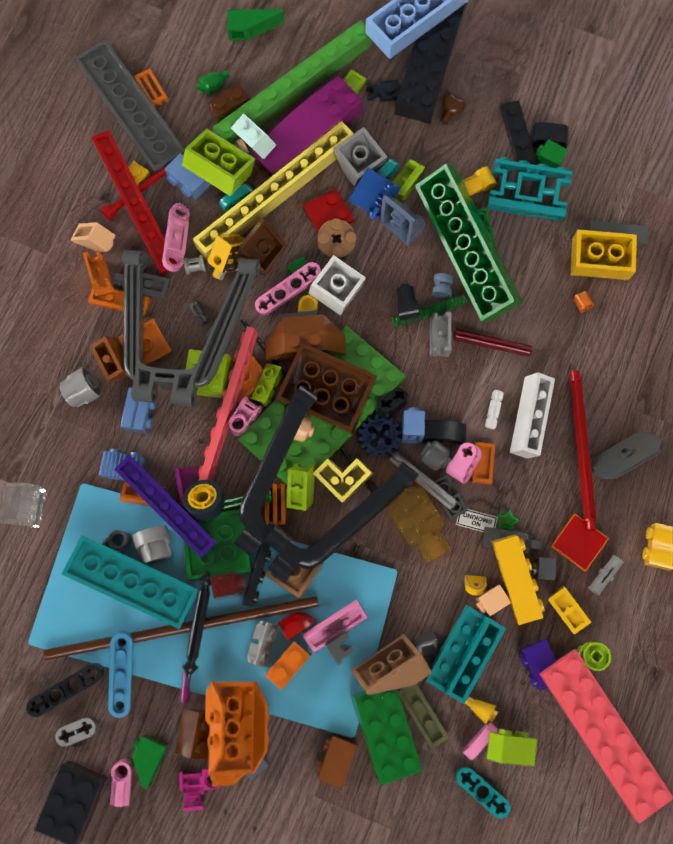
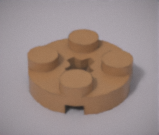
(325, 238)

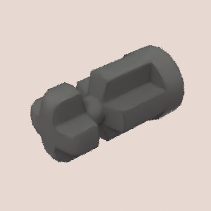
(198, 311)

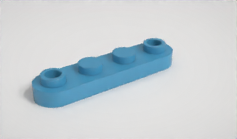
(120, 674)

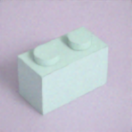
(253, 136)

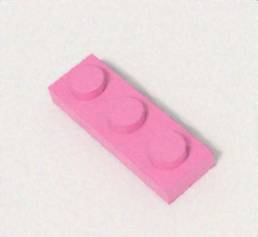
(334, 626)

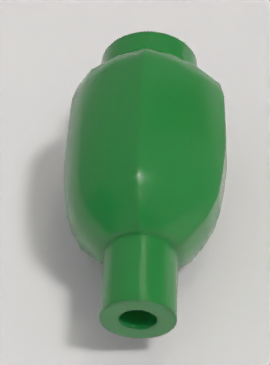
(211, 81)

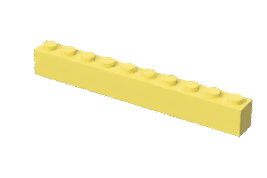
(274, 190)

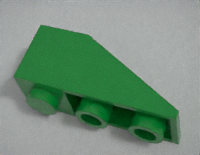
(247, 24)

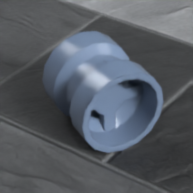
(442, 286)

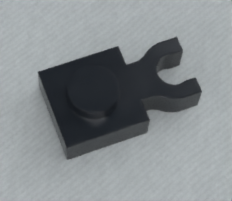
(386, 91)

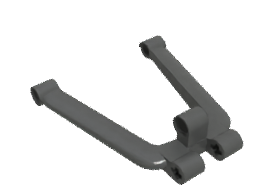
(181, 382)

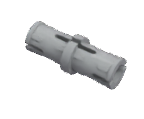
(606, 575)

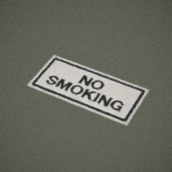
(476, 520)

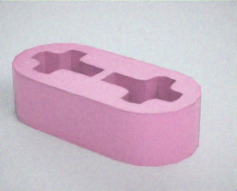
(479, 741)

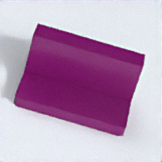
(184, 479)

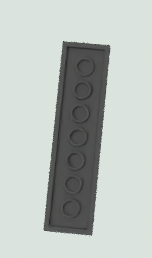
(129, 105)

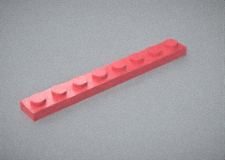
(230, 397)

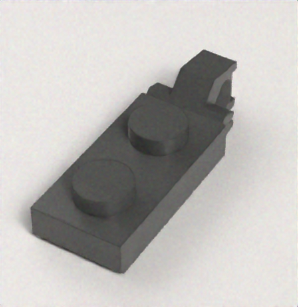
(152, 285)
(493, 533)

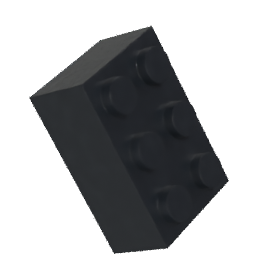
(70, 803)

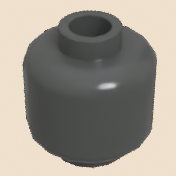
(435, 455)

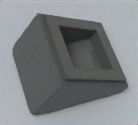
(427, 645)

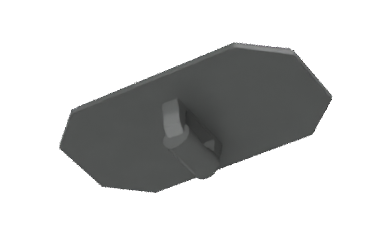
(626, 455)

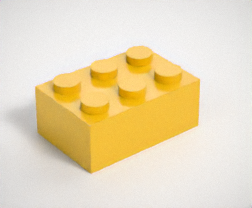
(603, 254)

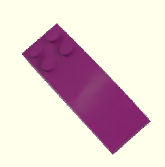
(310, 122)

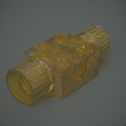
(418, 523)

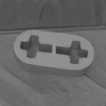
(75, 727)

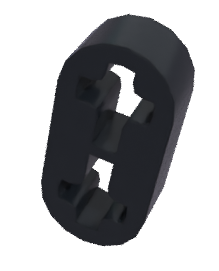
(389, 400)

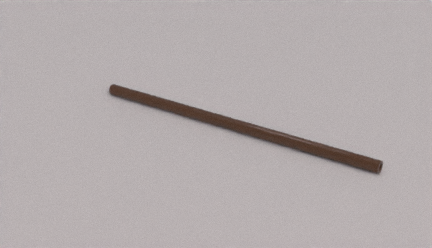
(169, 630)

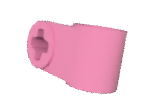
(246, 413)
(463, 464)

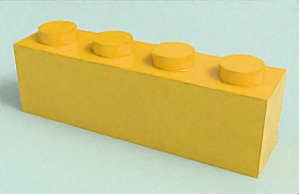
(517, 579)

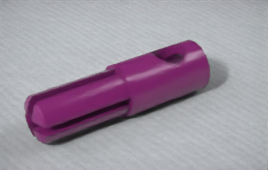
(185, 691)

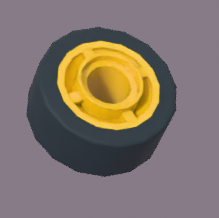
(207, 509)

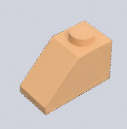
(93, 237)

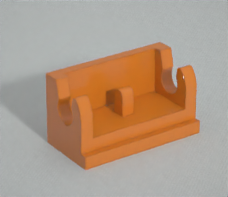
(98, 274)

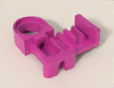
(193, 783)

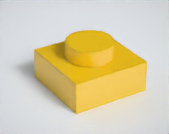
(138, 172)

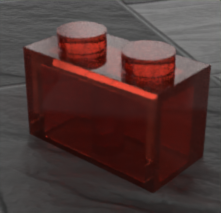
(227, 585)

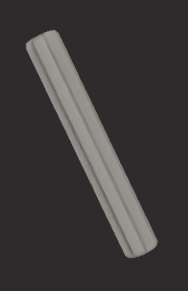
(426, 482)

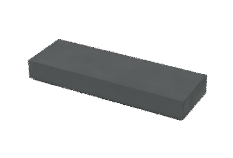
(640, 230)

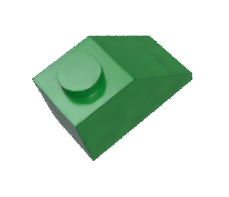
(147, 758)

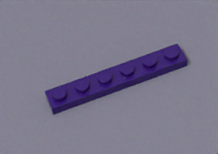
(165, 506)

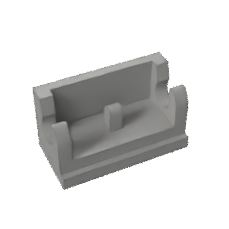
(440, 335)

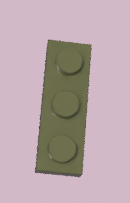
(423, 715)

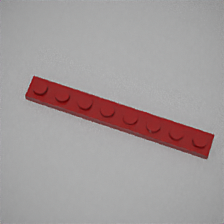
(132, 198)

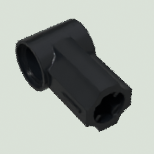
(407, 303)

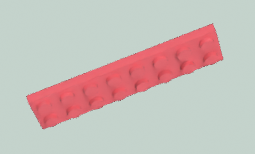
(606, 736)

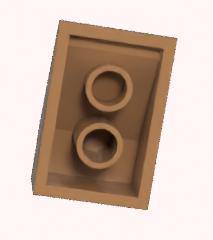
(392, 667)

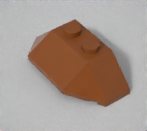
(311, 330)

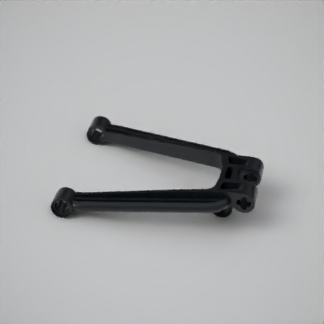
(258, 530)

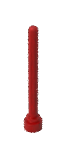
(110, 210)

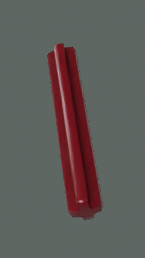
(493, 342)

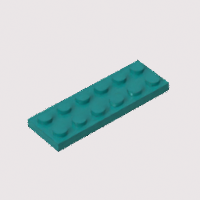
(130, 582)

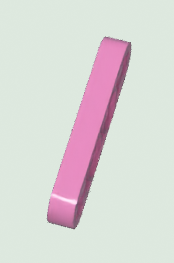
(286, 286)

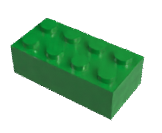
(386, 735)

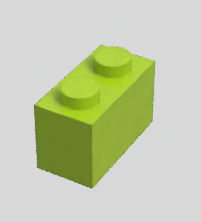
(512, 748)

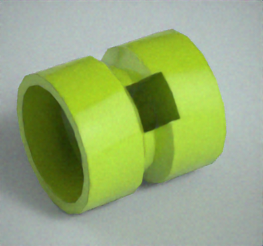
(595, 655)

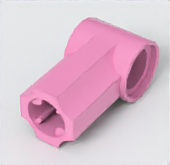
(121, 783)

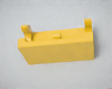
(569, 610)

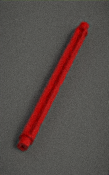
(583, 453)

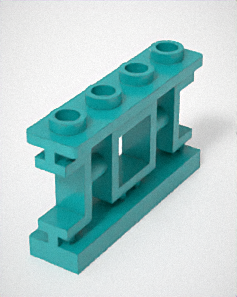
(525, 204)

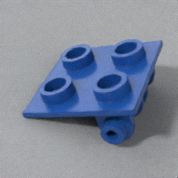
(371, 191)

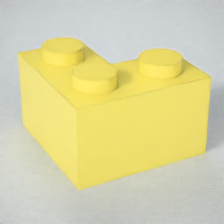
(344, 483)

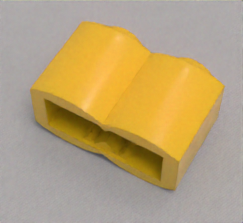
(660, 547)

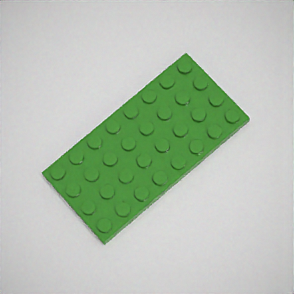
(325, 438)

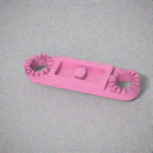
(176, 237)

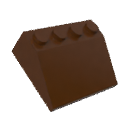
(338, 384)

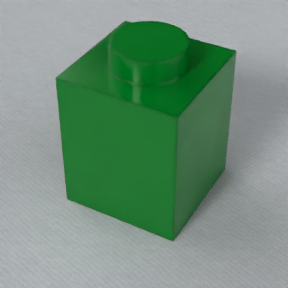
(551, 154)

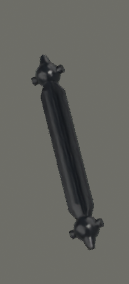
(197, 625)

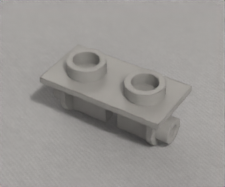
(260, 653)

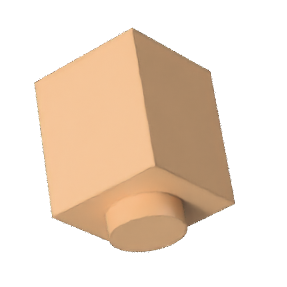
(492, 601)

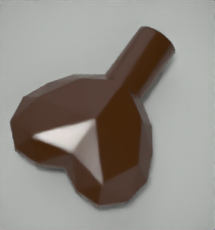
(452, 106)
(260, 175)

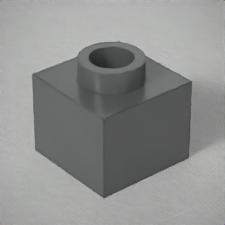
(544, 569)

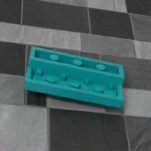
(465, 654)

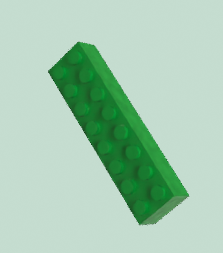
(468, 243)

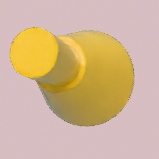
(482, 709)

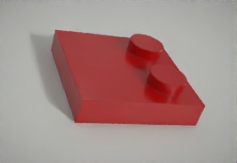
(327, 208)

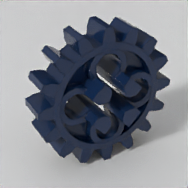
(368, 438)

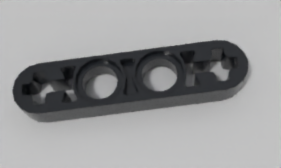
(65, 690)

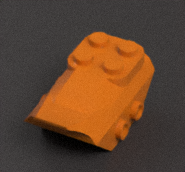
(237, 730)

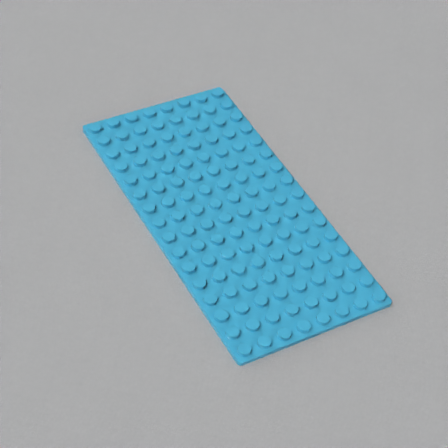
(313, 696)

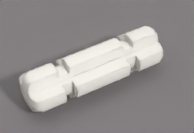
(494, 409)

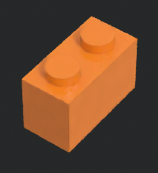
(288, 665)

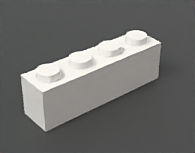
(532, 415)

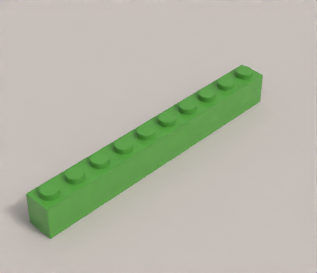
(298, 80)

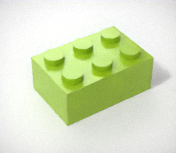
(218, 162)

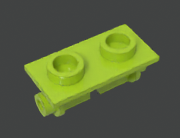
(269, 379)

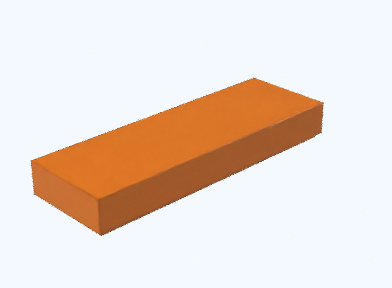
(115, 300)

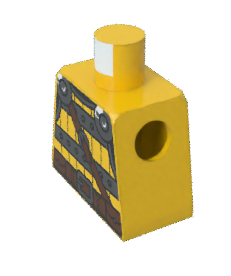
(224, 254)

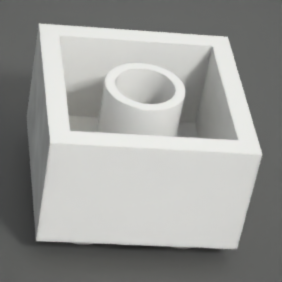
(336, 285)

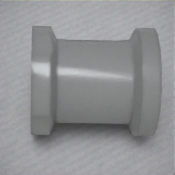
(194, 264)

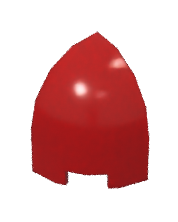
(295, 624)

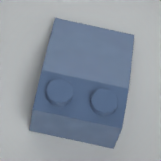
(401, 220)

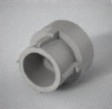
(80, 387)
(153, 544)

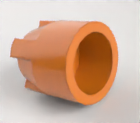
(583, 301)

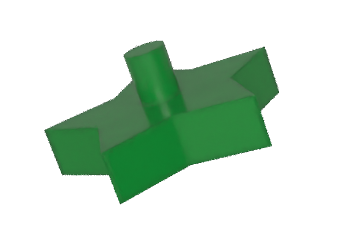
(507, 520)

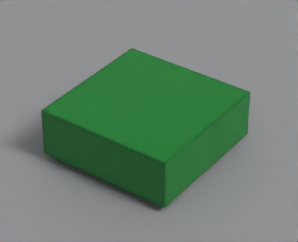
(296, 265)

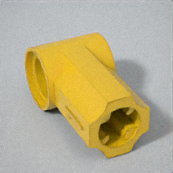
(481, 181)

